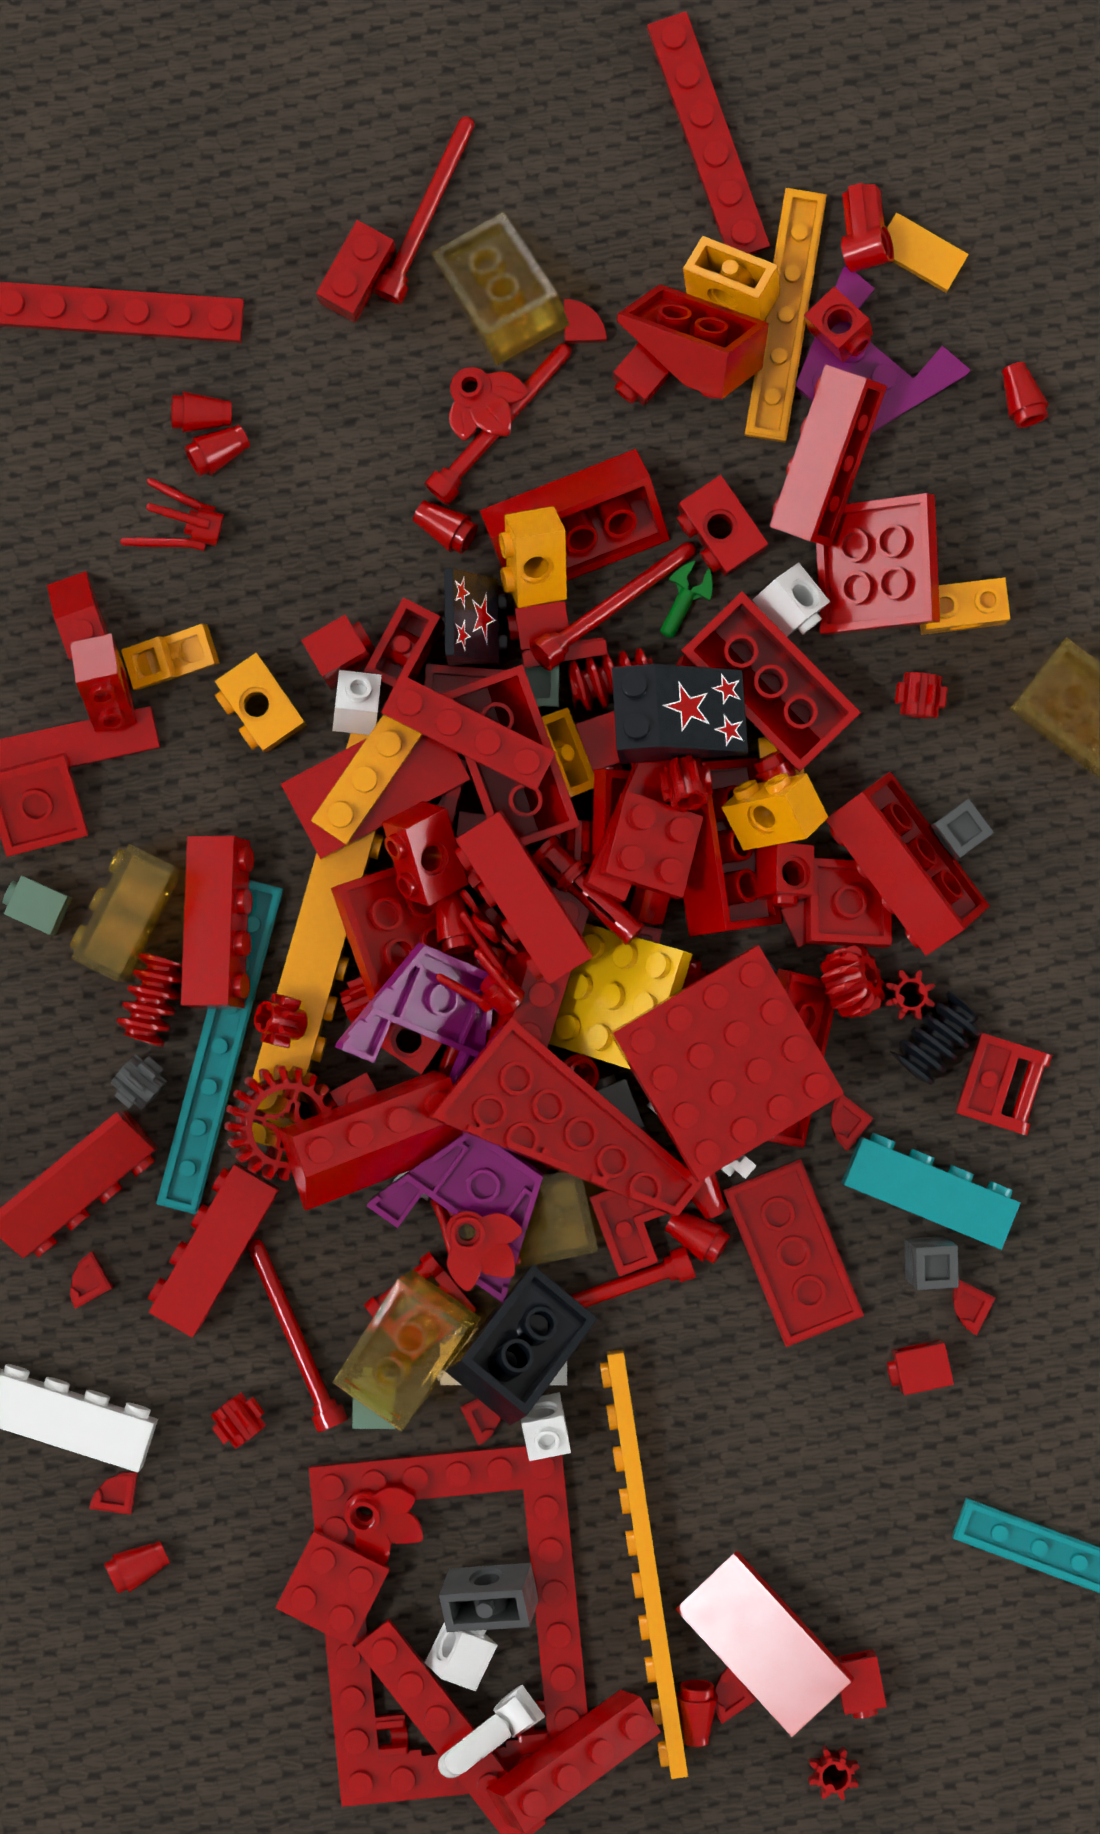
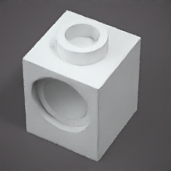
(792, 601)
(356, 702)
(546, 1428)
(461, 1656)

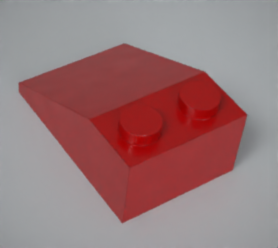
(697, 339)

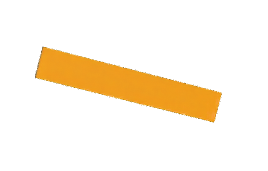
(796, 261)

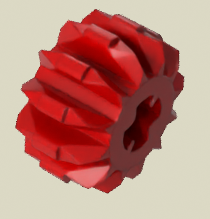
(852, 981)

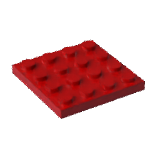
(727, 1063)

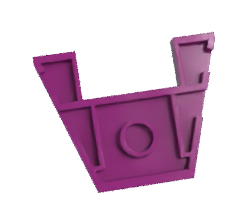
(902, 390)
(425, 1006)
(472, 1178)

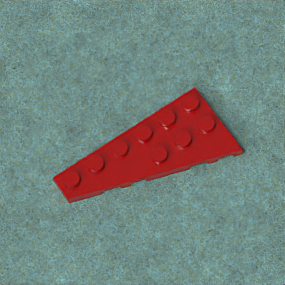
(546, 1112)

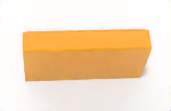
(925, 253)

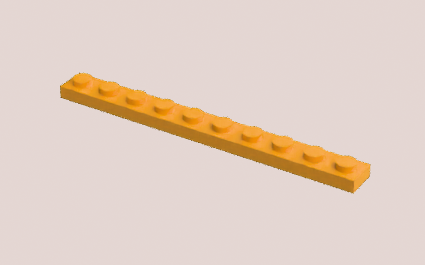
(646, 1581)

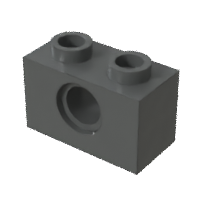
(489, 1597)

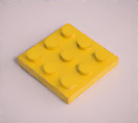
(613, 990)

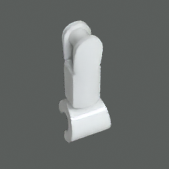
(512, 1717)

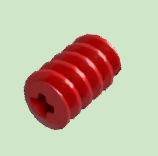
(597, 681)
(151, 999)

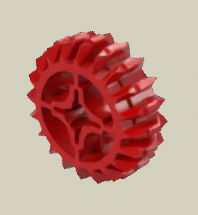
(284, 1106)

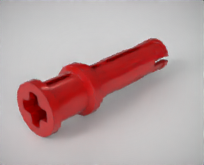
(570, 875)

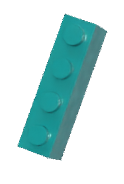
(931, 1192)

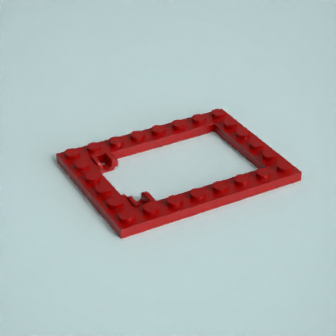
(393, 1771)

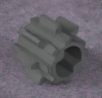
(138, 1082)

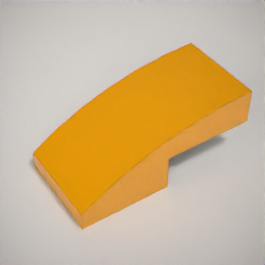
(170, 656)

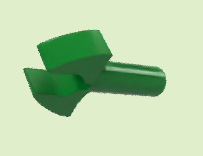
(684, 598)

